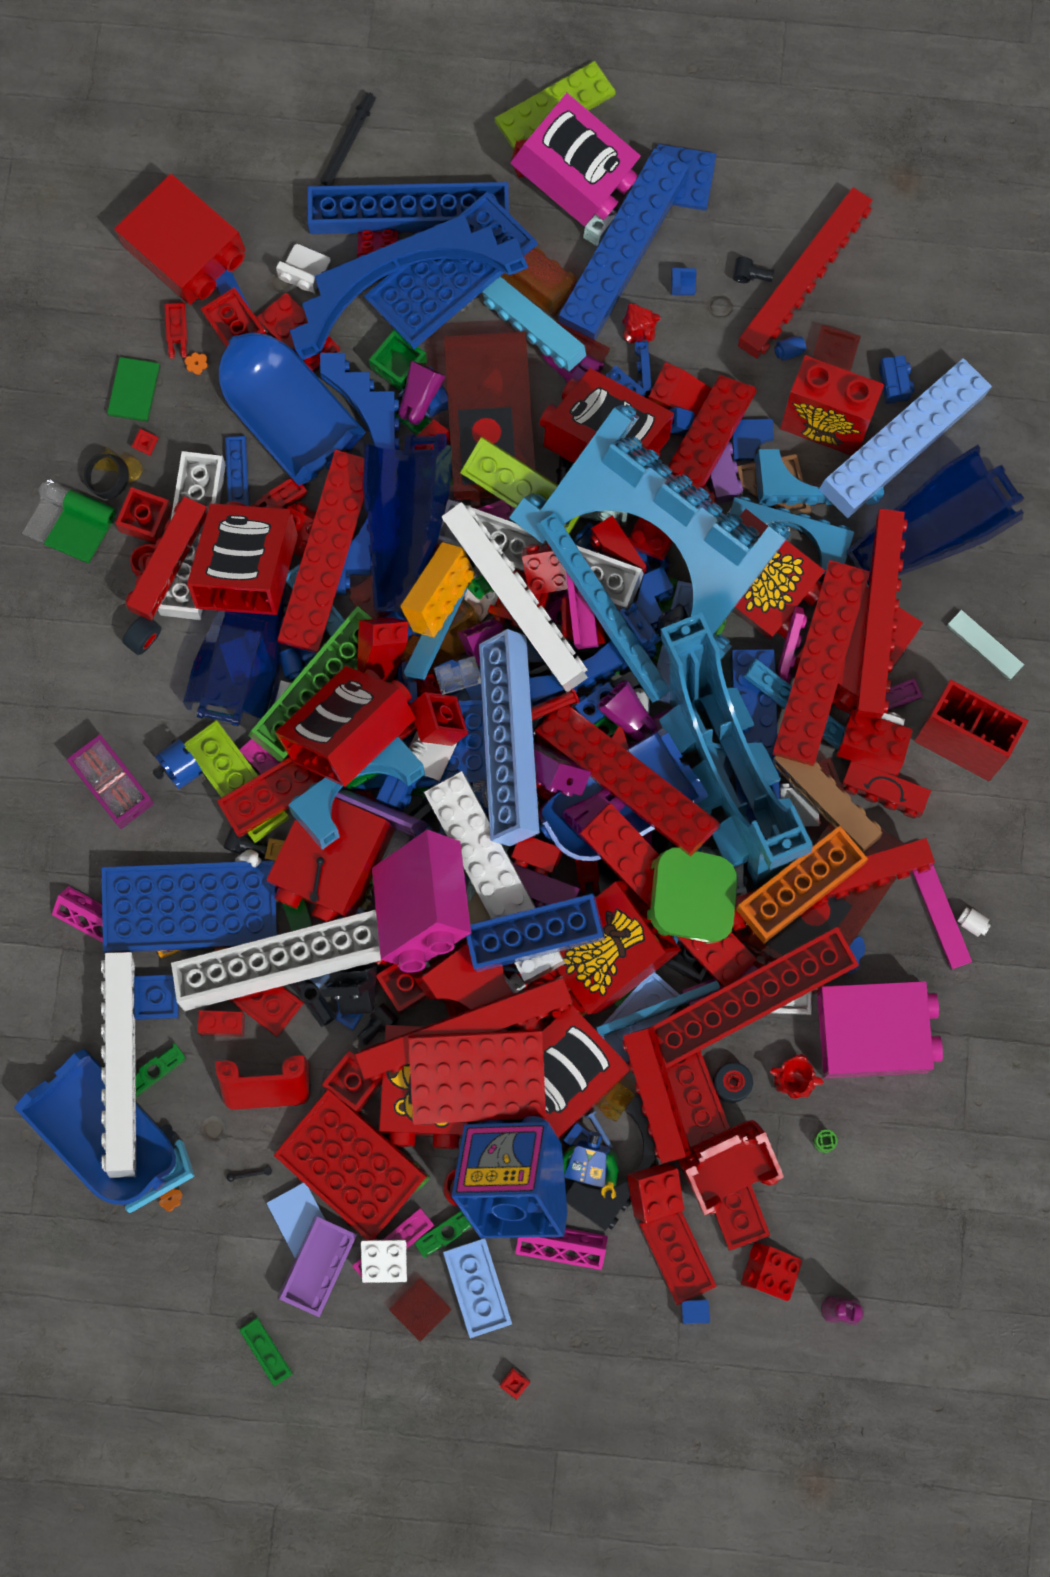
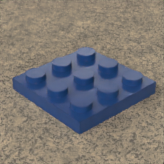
(697, 186)

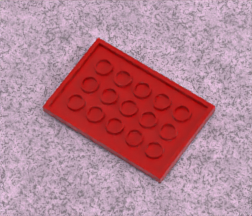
(477, 1076)
(350, 1165)

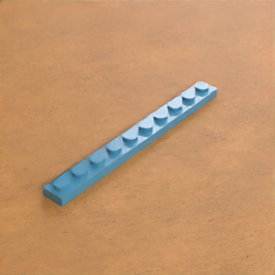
(603, 607)

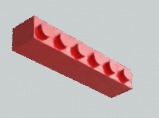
(167, 558)
(656, 1094)

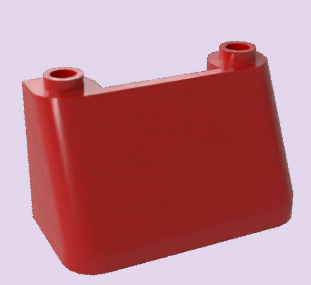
(265, 1091)
(730, 1164)

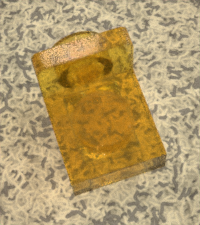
(616, 1102)

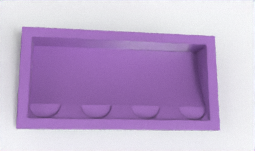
(398, 819)
(316, 1266)

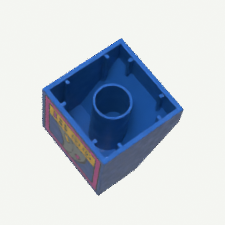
(512, 1179)

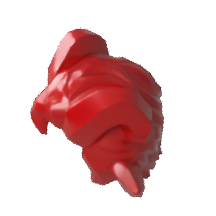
(639, 324)
(796, 1077)

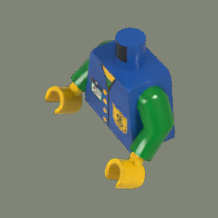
(591, 1164)

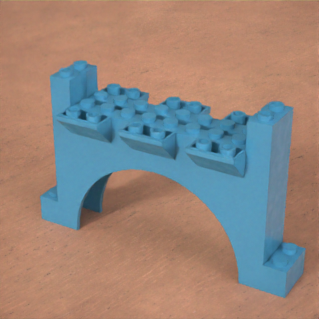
(627, 478)
(700, 685)

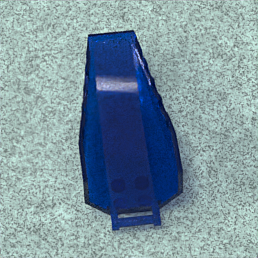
(405, 509)
(949, 514)
(237, 666)

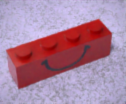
(885, 789)

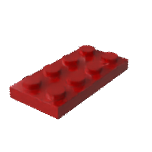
(285, 316)

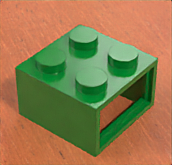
(394, 359)

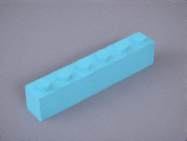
(539, 327)

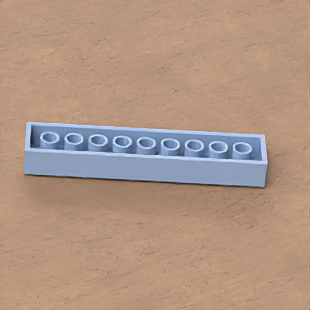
(905, 438)
(508, 738)

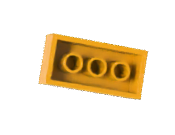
(438, 590)

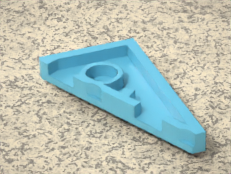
(181, 1173)

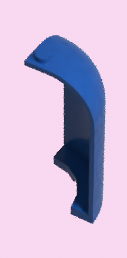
(285, 405)
(659, 755)
(70, 1122)

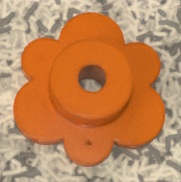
(198, 359)
(166, 1201)

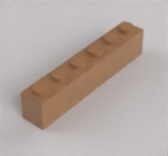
(830, 801)

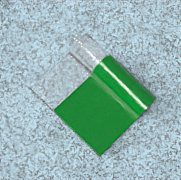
(69, 521)

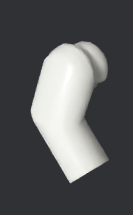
(249, 856)

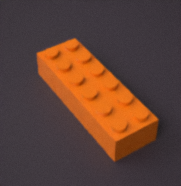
(801, 884)

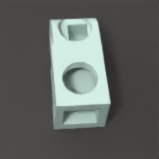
(597, 228)

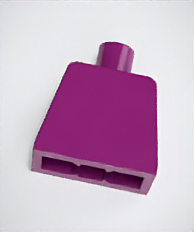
(477, 634)

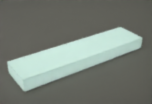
(985, 645)

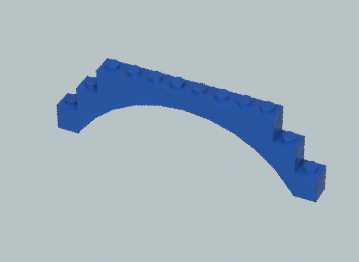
(443, 241)
(378, 415)
(606, 661)

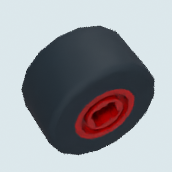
(141, 635)
(733, 1089)

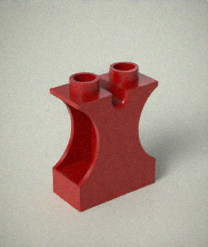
(458, 983)

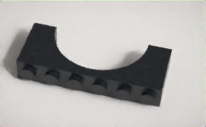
(591, 1201)

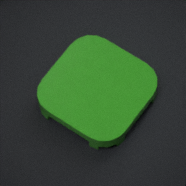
(693, 895)

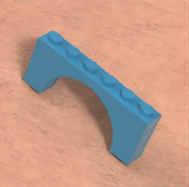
(778, 485)
(828, 539)
(314, 806)

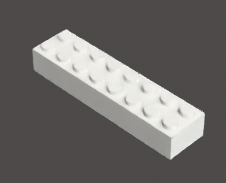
(201, 481)

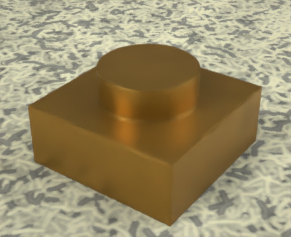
(273, 849)

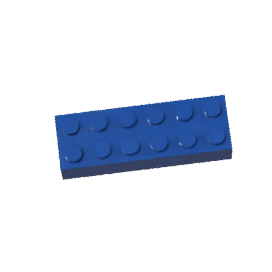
(535, 933)

